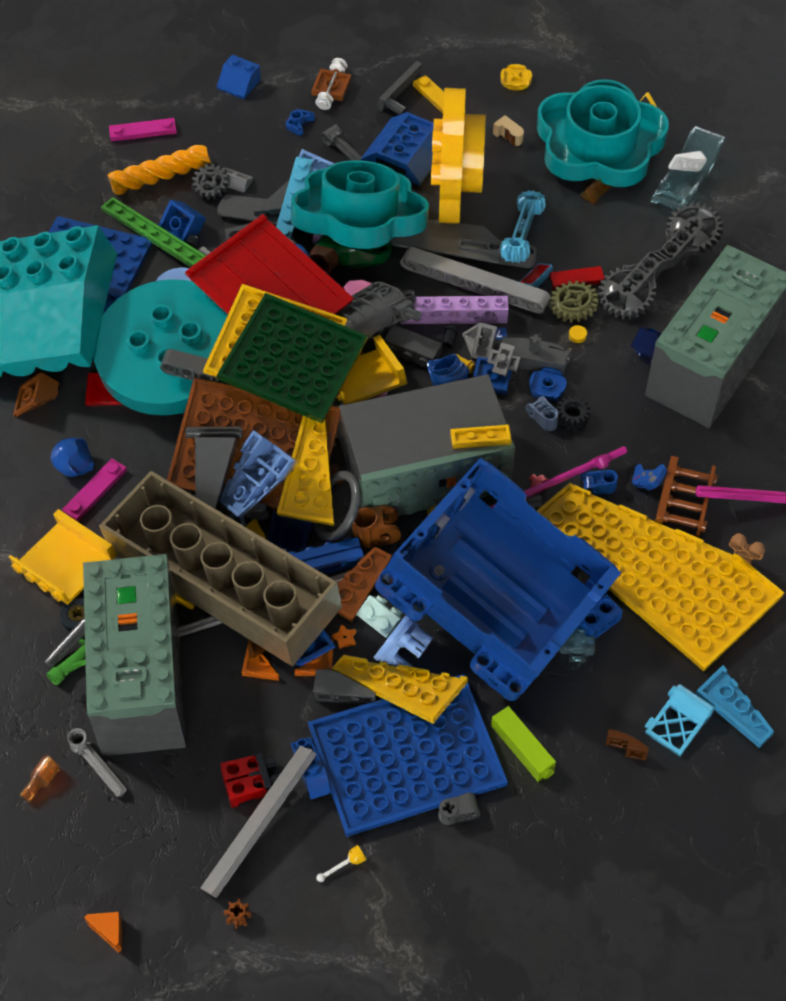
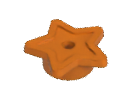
(344, 642)

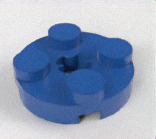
(556, 380)

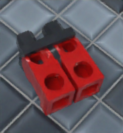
(248, 777)

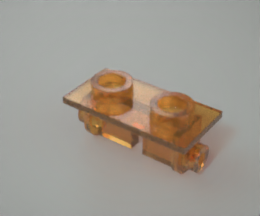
(595, 191)

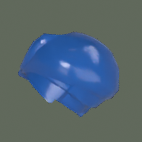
(447, 370)
(72, 457)

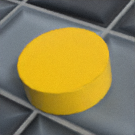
(577, 334)

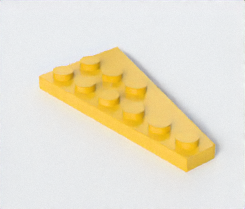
(308, 486)
(405, 686)

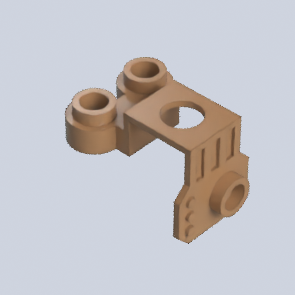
(746, 551)

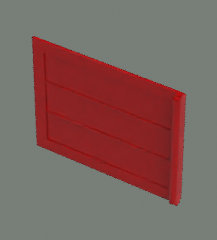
(269, 262)

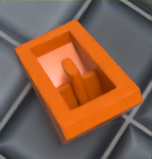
(108, 927)

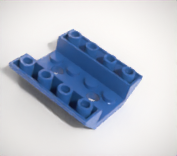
(415, 146)

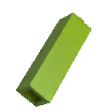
(523, 744)

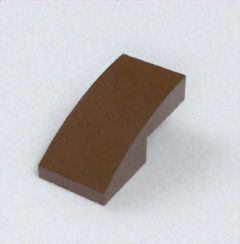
(633, 747)

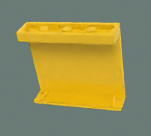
(372, 375)
(59, 558)

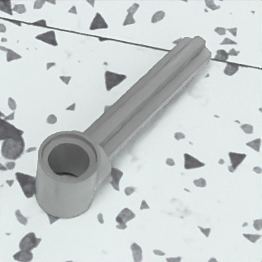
(85, 749)

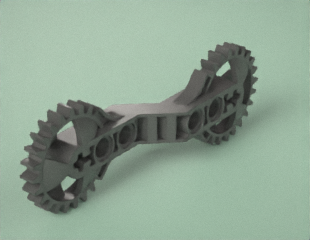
(680, 226)

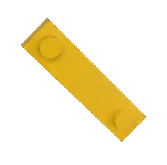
(430, 91)

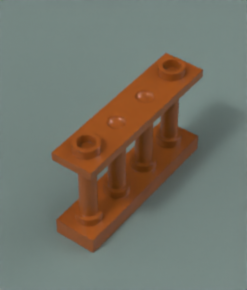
(668, 500)

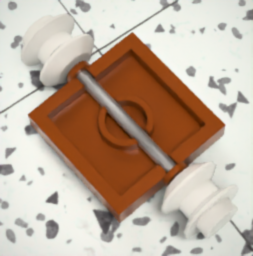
(331, 84)

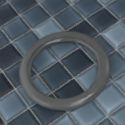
(352, 513)

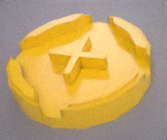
(516, 77)

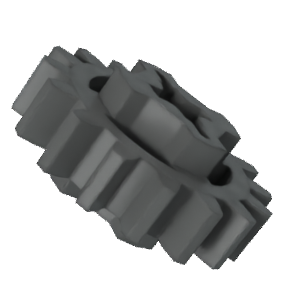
(210, 181)

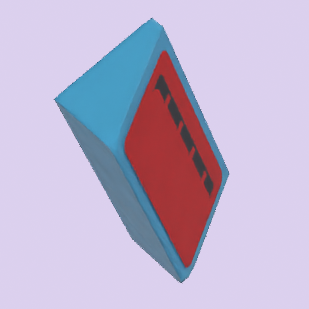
(537, 275)

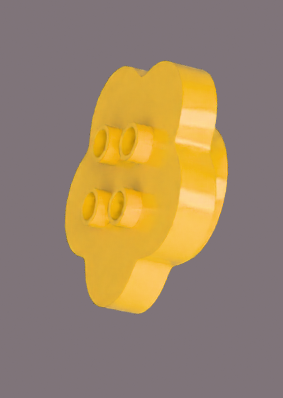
(457, 154)

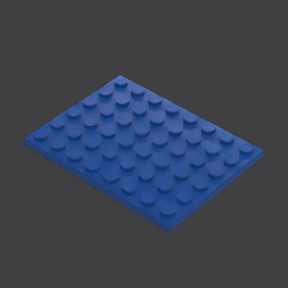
(397, 765)

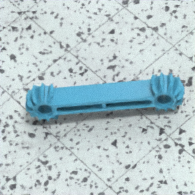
(517, 248)

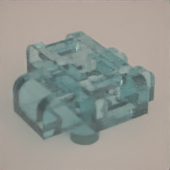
(578, 645)

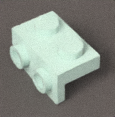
(380, 615)

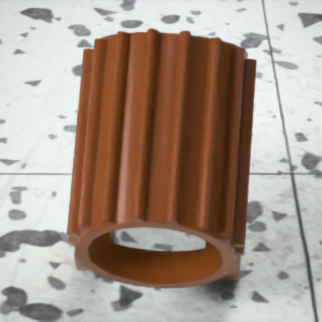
(371, 526)

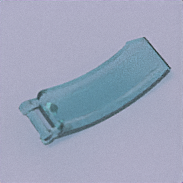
(682, 186)

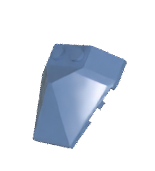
(256, 474)

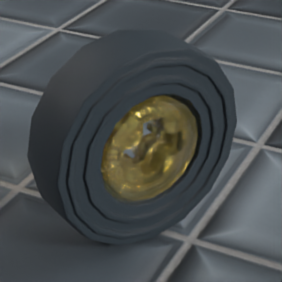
(67, 613)

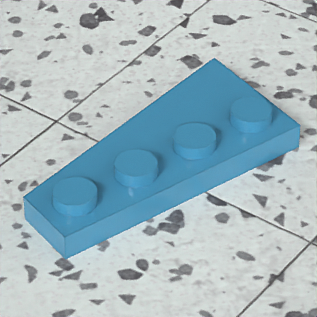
(735, 707)

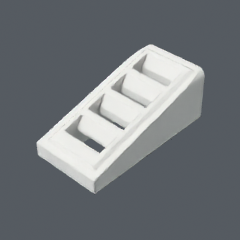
(689, 161)

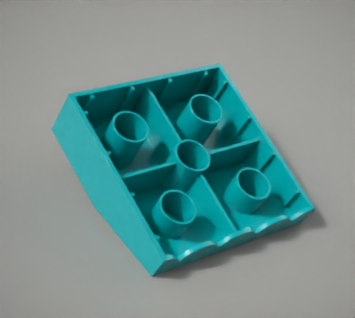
(53, 298)

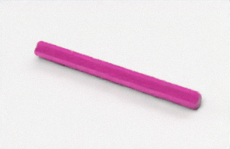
(741, 494)

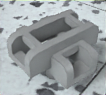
(504, 358)

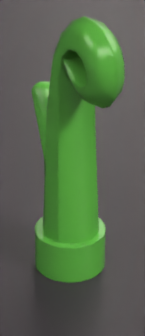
(57, 674)

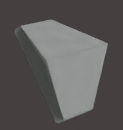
(480, 339)

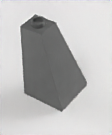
(212, 466)

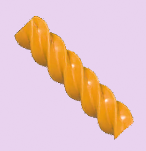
(163, 167)

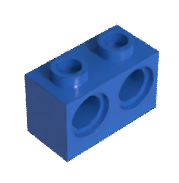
(602, 620)

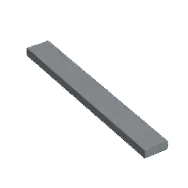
(258, 821)

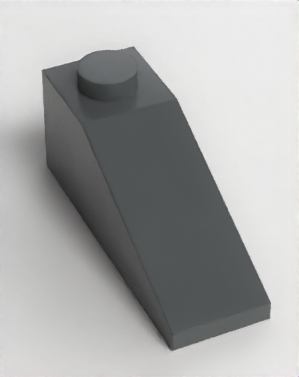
(337, 688)

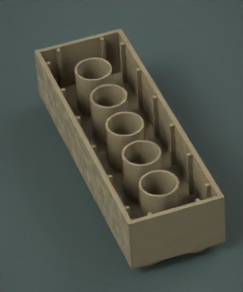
(225, 567)

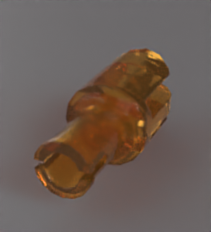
(40, 777)

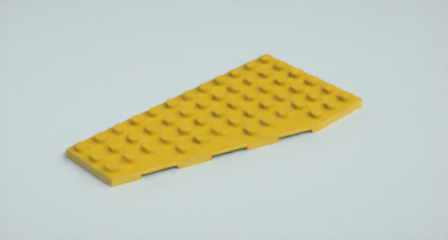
(668, 577)

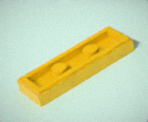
(480, 436)

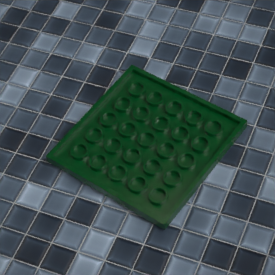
(292, 357)

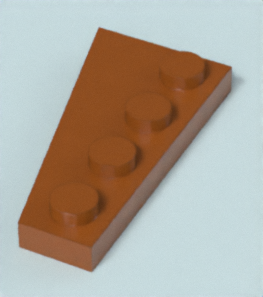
(360, 582)

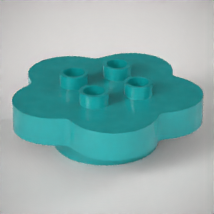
(600, 134)
(359, 205)

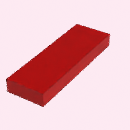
(589, 275)

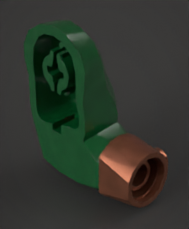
(329, 254)

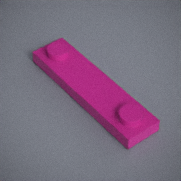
(142, 129)
(94, 489)

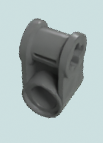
(461, 809)

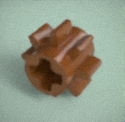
(241, 918)

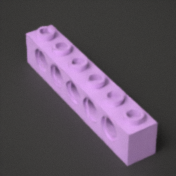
(461, 310)

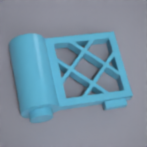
(687, 705)

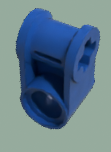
(598, 483)

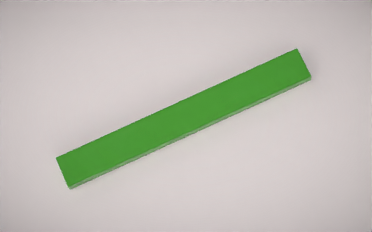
(152, 232)

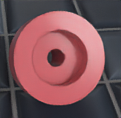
(537, 480)

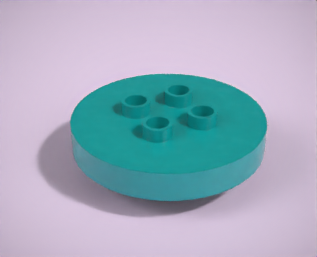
(139, 332)

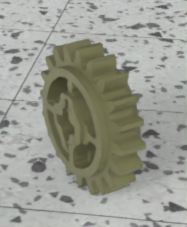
(574, 301)

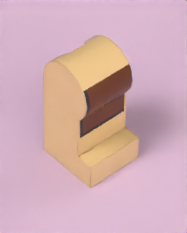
(509, 130)

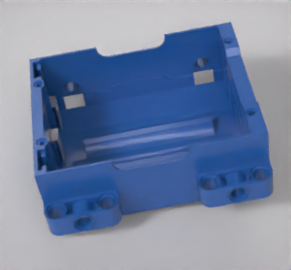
(497, 578)

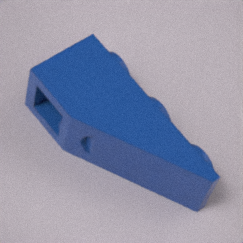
(315, 776)

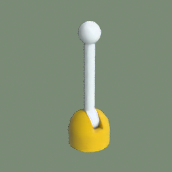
(355, 856)

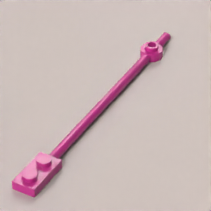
(600, 461)

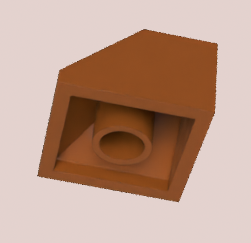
(35, 393)

